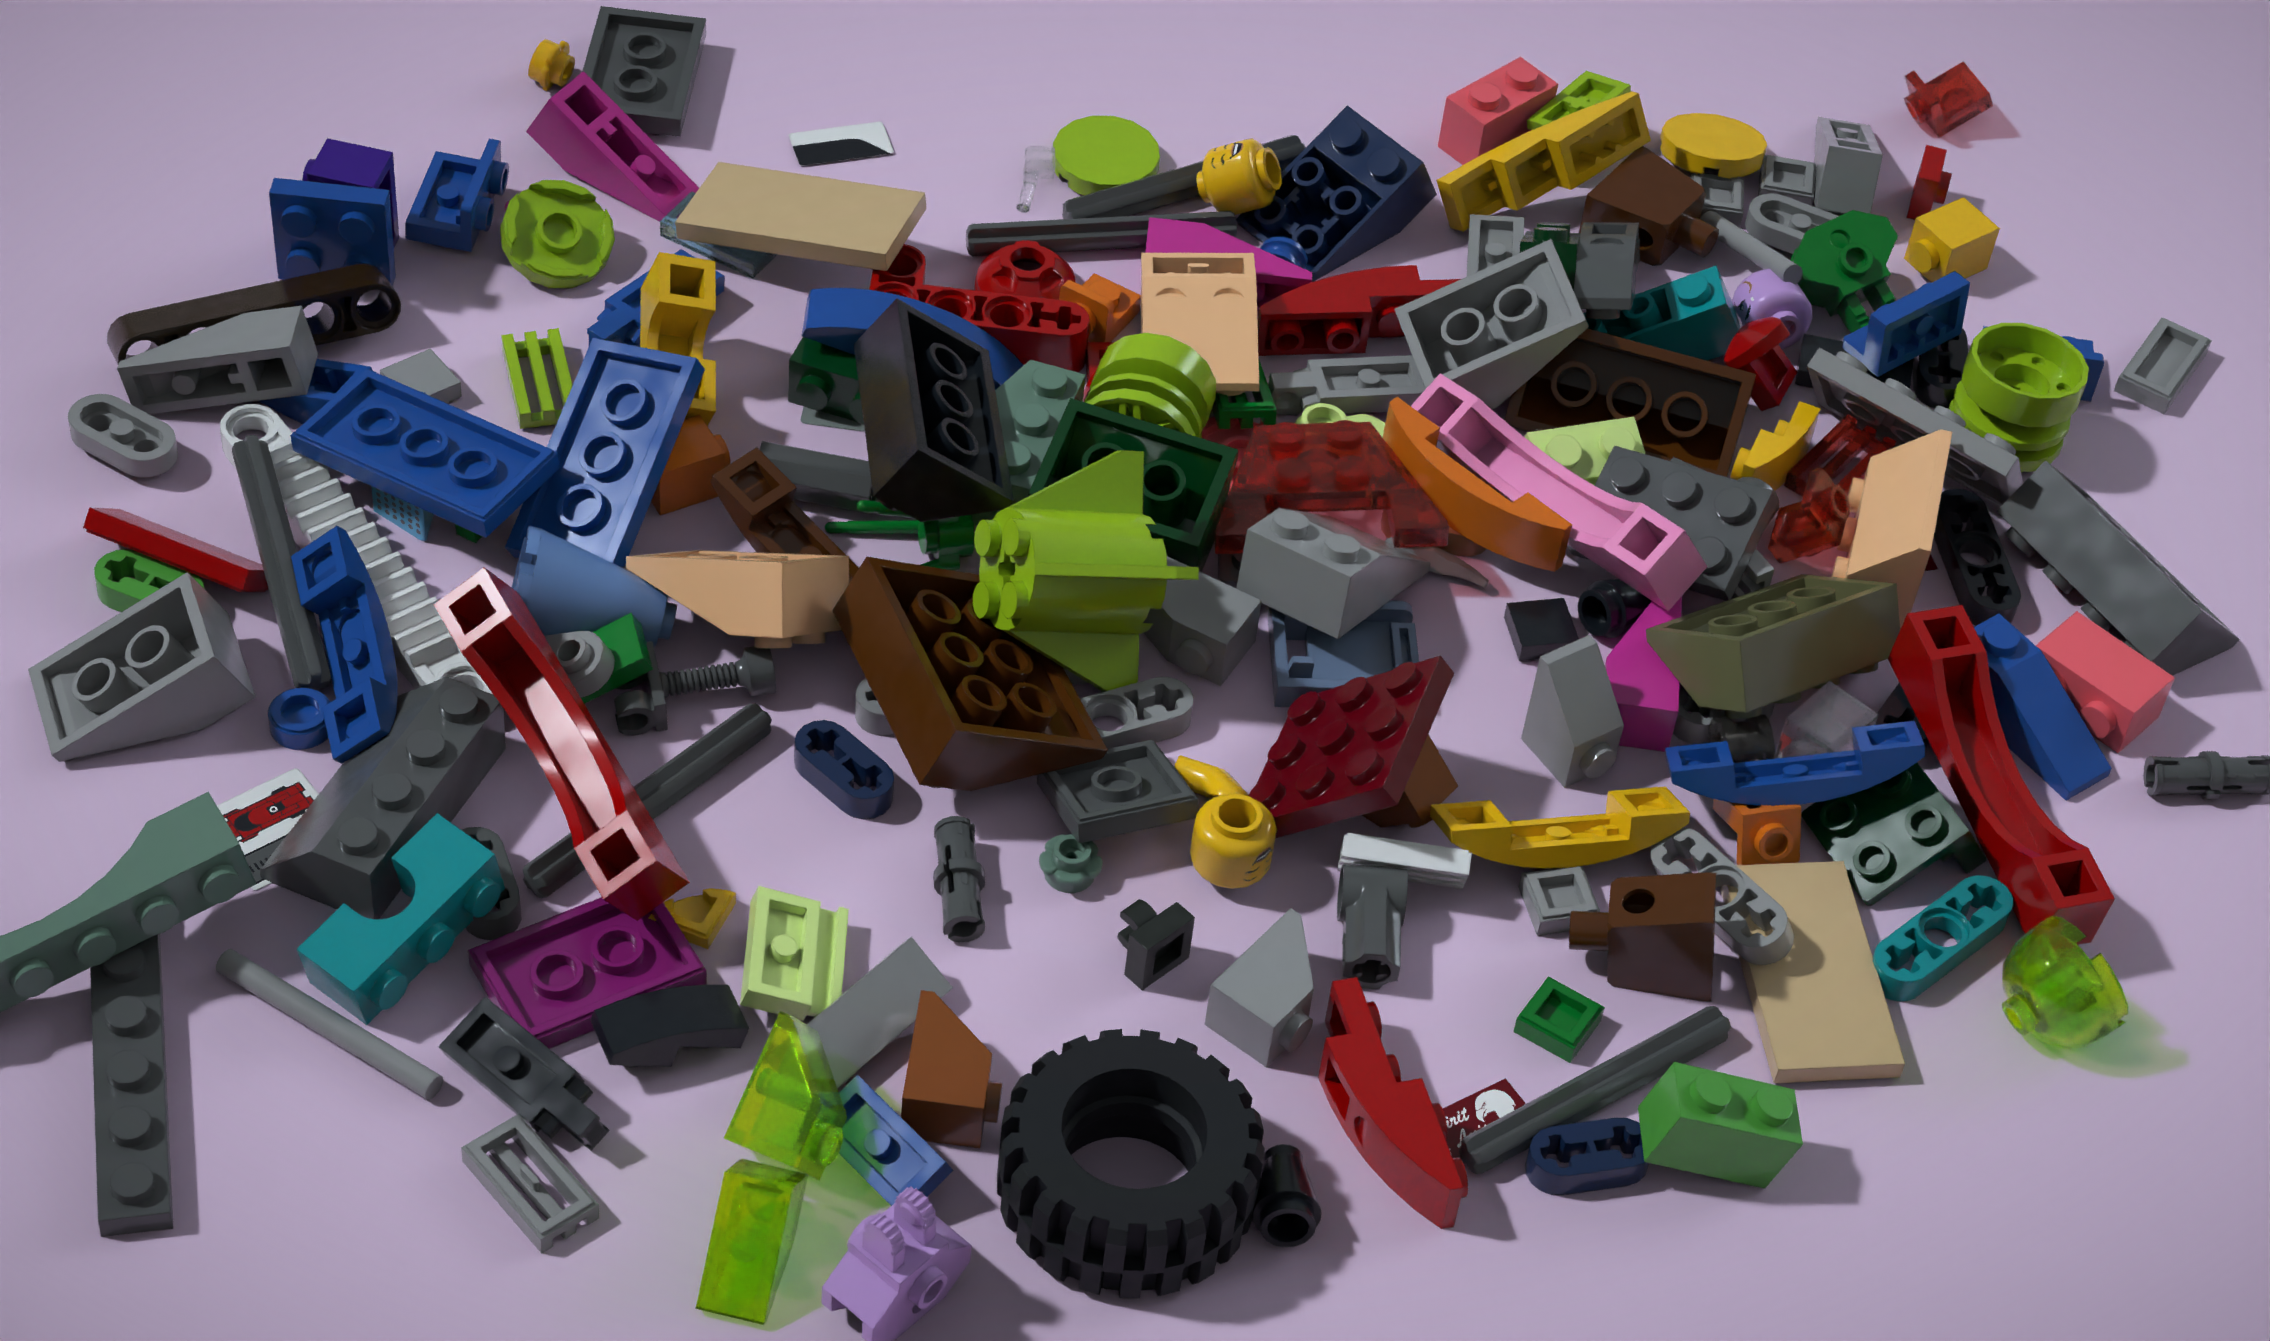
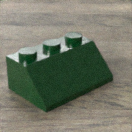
(1182, 479)

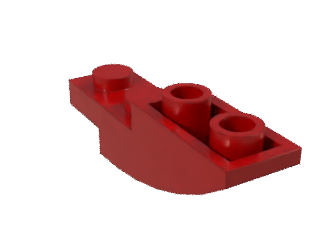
(1340, 311)
(1386, 1117)

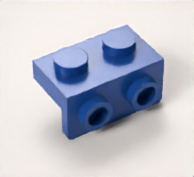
(457, 198)

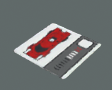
(266, 816)

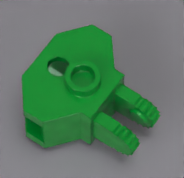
(1847, 265)

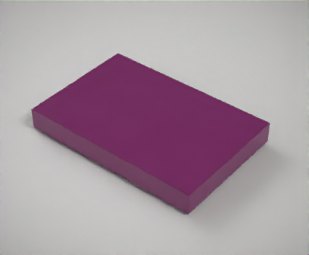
(580, 961)

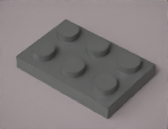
(647, 64)
(1714, 510)

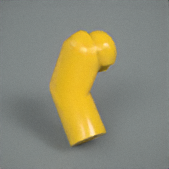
(1207, 779)

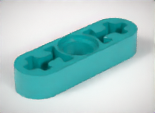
(1947, 914)

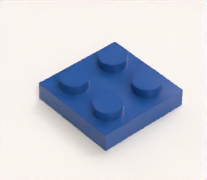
(330, 227)

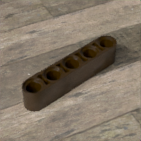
(336, 321)

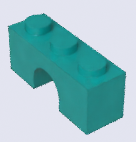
(372, 961)

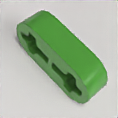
(125, 592)

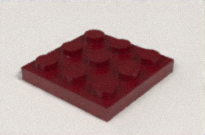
(1351, 746)

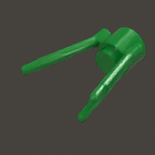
(942, 538)

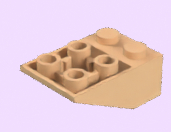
(1208, 306)

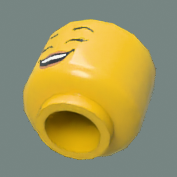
(1239, 176)
(1233, 841)

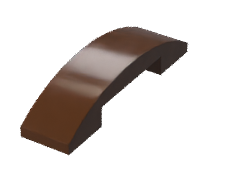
(764, 509)

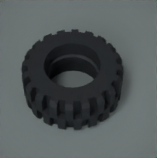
(1117, 1233)

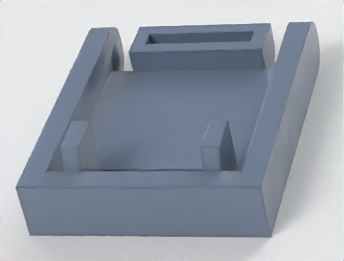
(1366, 650)

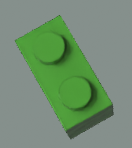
(1719, 1125)

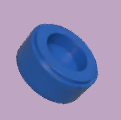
(298, 718)

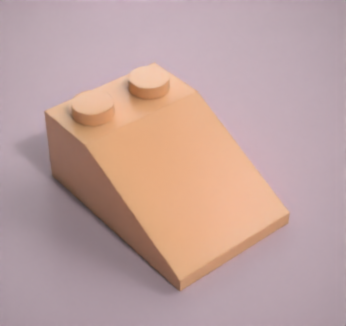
(753, 593)

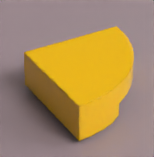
(701, 915)

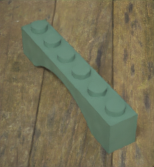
(167, 875)

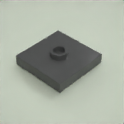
(1120, 793)

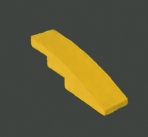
(1544, 158)

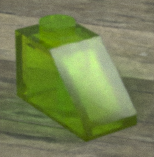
(791, 1102)
(751, 1240)

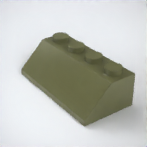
(1779, 641)

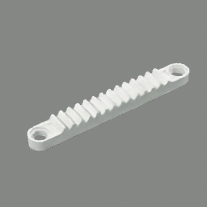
(316, 505)

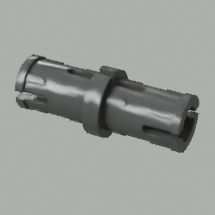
(2207, 775)
(959, 879)

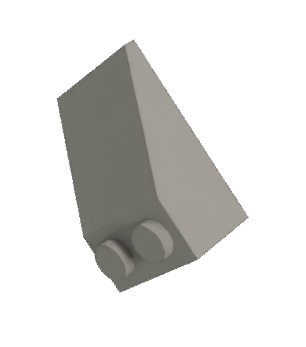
(1495, 324)
(1323, 569)
(143, 675)

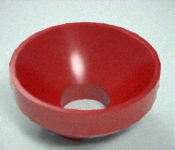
(1001, 276)

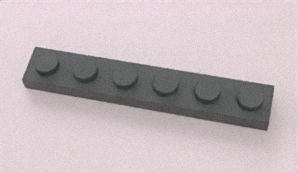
(131, 1092)

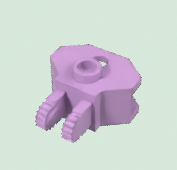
(897, 1267)

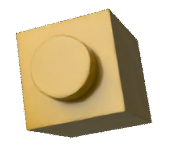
(1951, 240)

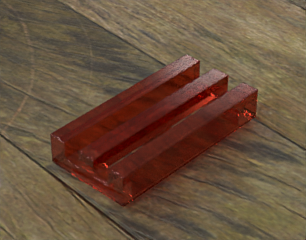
(1824, 449)

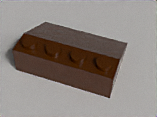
(954, 687)

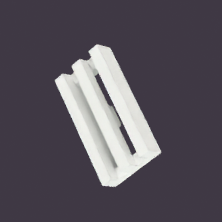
(1423, 861)

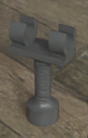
(642, 711)

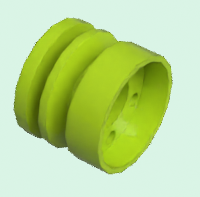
(1155, 382)
(2022, 389)

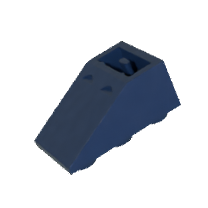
(1344, 194)

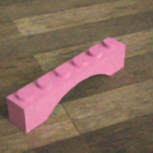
(1606, 529)

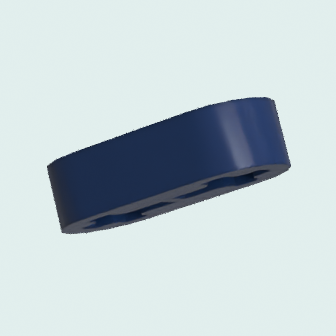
(837, 774)
(1589, 1156)

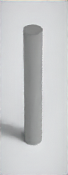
(1753, 249)

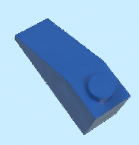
(2038, 713)

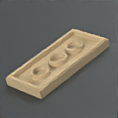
(801, 216)
(1824, 1000)

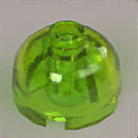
(2059, 989)

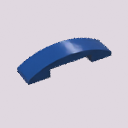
(844, 314)
(356, 642)
(1876, 757)

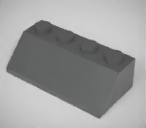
(2112, 572)
(381, 797)

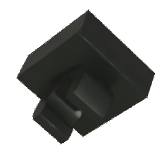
(1154, 941)

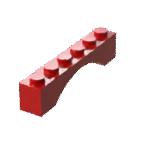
(1952, 696)
(599, 802)

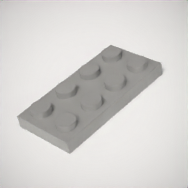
(1890, 407)

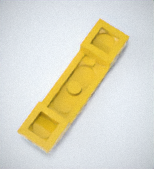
(1630, 824)

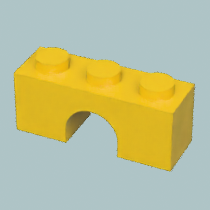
(675, 315)

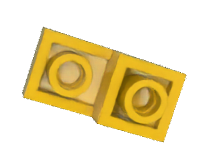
(1778, 451)

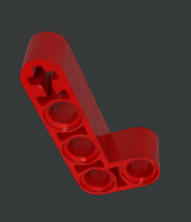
(1026, 325)

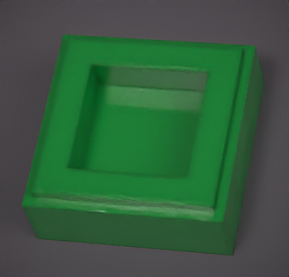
(1559, 1019)

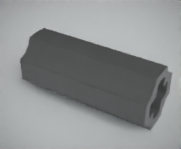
(822, 476)

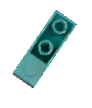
(1681, 316)

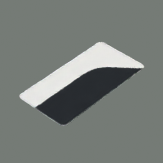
(841, 143)

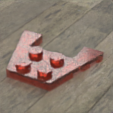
(1326, 470)

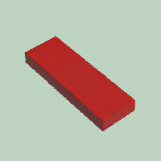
(176, 549)

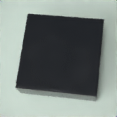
(1539, 627)

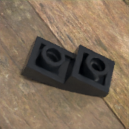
(656, 1023)

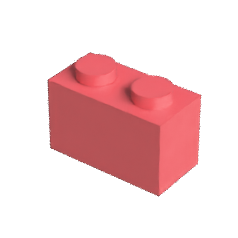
(1493, 109)
(2106, 680)

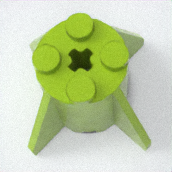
(1078, 570)

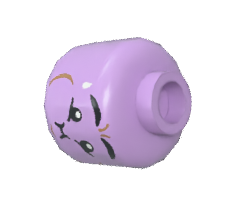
(1768, 296)

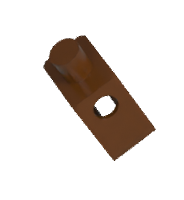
(1660, 200)
(1655, 934)

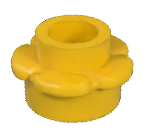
(551, 64)

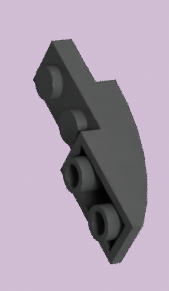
(1607, 268)

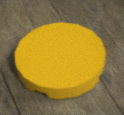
(1713, 142)

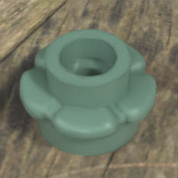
(1074, 873)

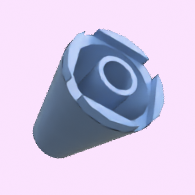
(582, 592)

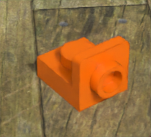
(1107, 303)
(1763, 832)

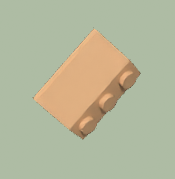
(1895, 516)

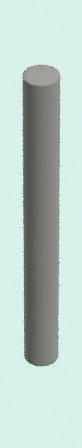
(329, 1024)

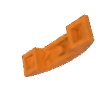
(1516, 529)

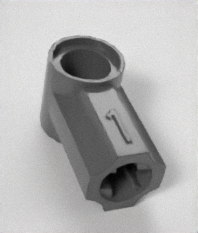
(1372, 914)

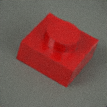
(1930, 183)

